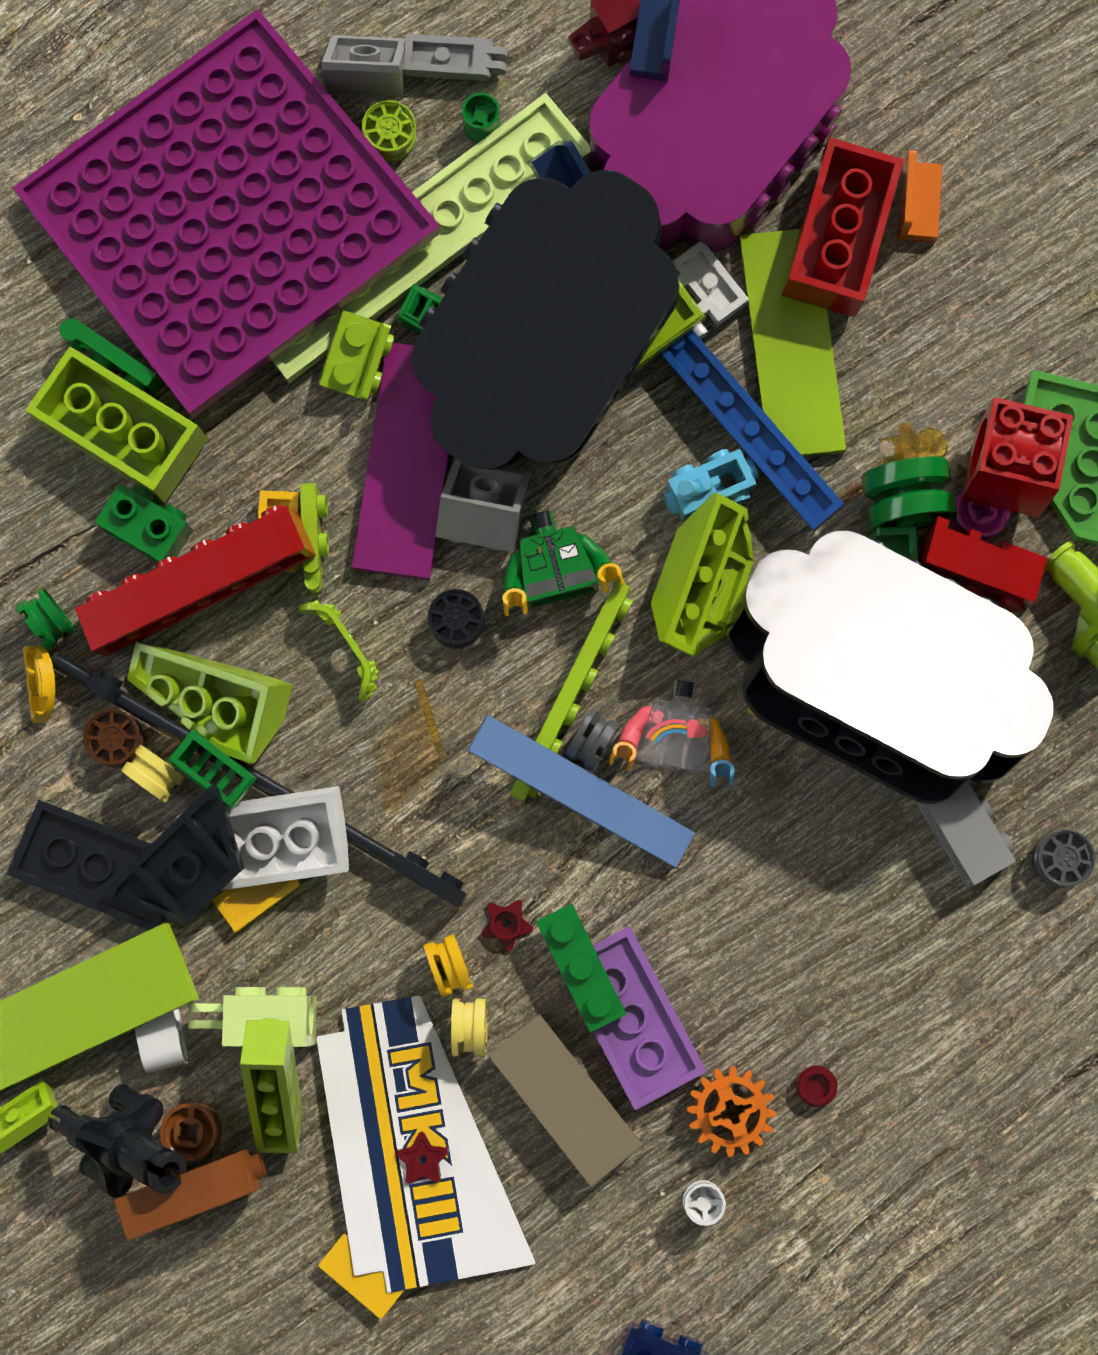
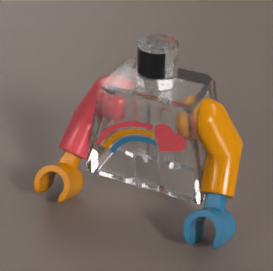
(676, 737)

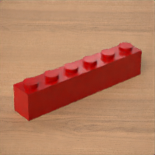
(195, 580)

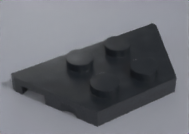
(184, 864)

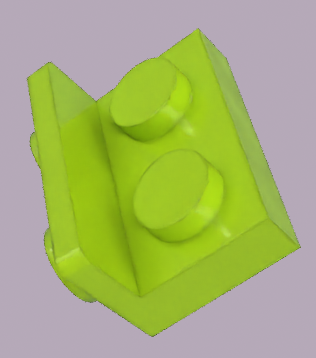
(356, 355)

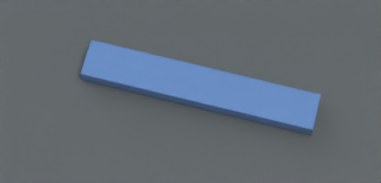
(580, 791)

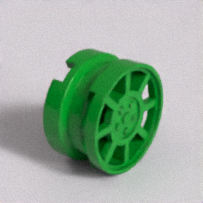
(45, 618)

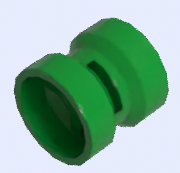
(480, 108)

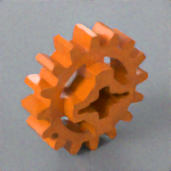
(737, 1128)

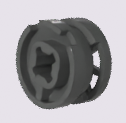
(599, 736)
(1063, 858)

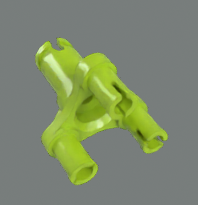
(1080, 581)

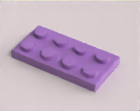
(649, 1043)

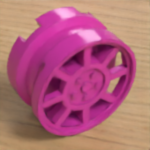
(979, 517)

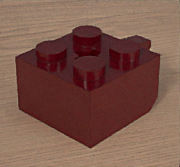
(607, 32)

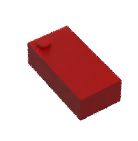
(842, 227)

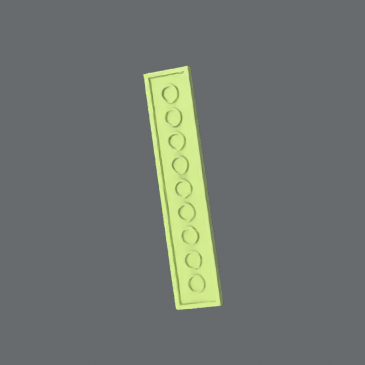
(459, 203)

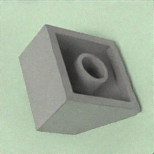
(483, 506)

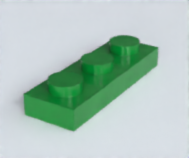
(581, 968)

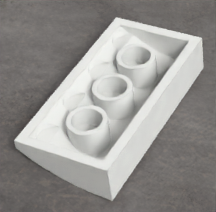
(289, 837)

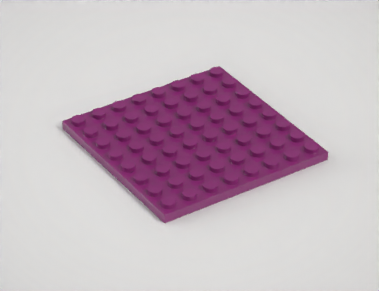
(226, 212)

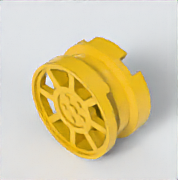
(452, 963)

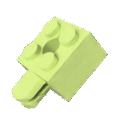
(253, 1004)

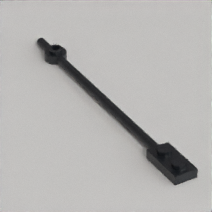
(411, 866)

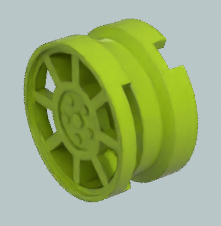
(390, 129)

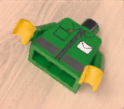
(555, 566)

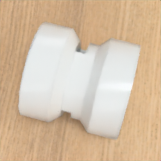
(708, 1206)

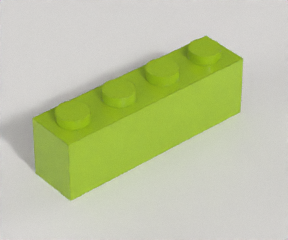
(272, 1085)

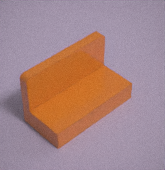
(919, 200)

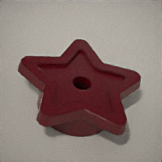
(496, 929)
(433, 1155)

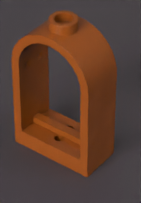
(199, 1191)

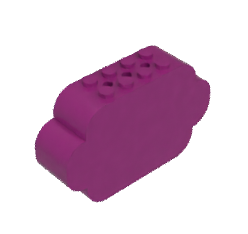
(734, 121)

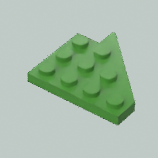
(1078, 492)

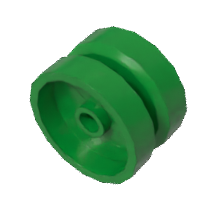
(909, 493)

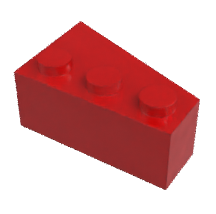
(983, 567)

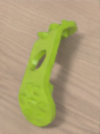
(367, 670)

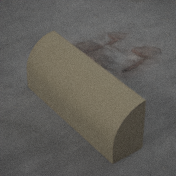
(565, 1100)

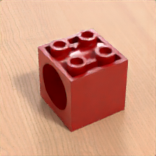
(1017, 457)

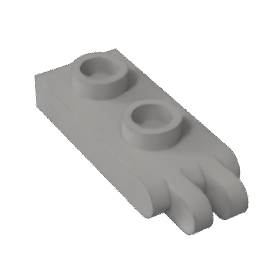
(453, 57)

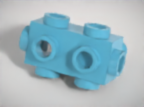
(693, 486)

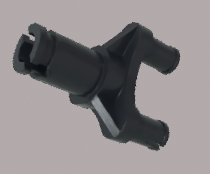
(121, 1144)

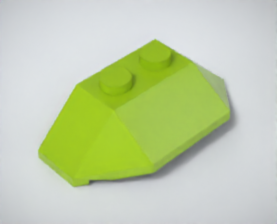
(703, 575)

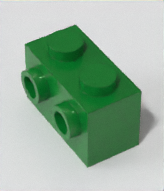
(143, 524)

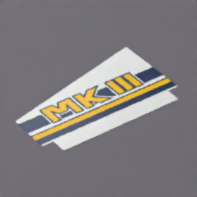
(381, 1089)

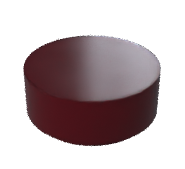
(816, 1086)

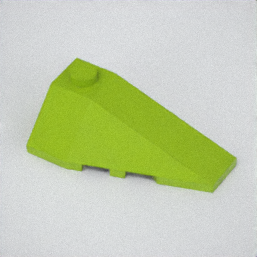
(221, 702)

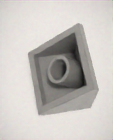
(364, 65)

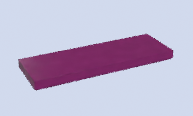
(402, 477)

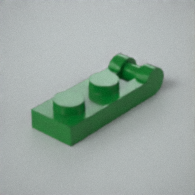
(109, 356)

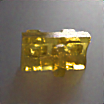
(913, 444)

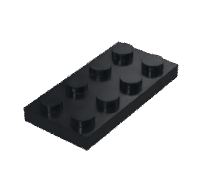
(79, 861)

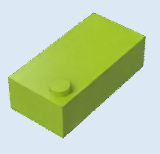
(117, 424)

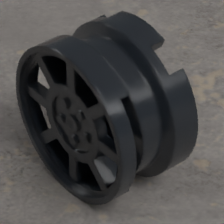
(456, 618)

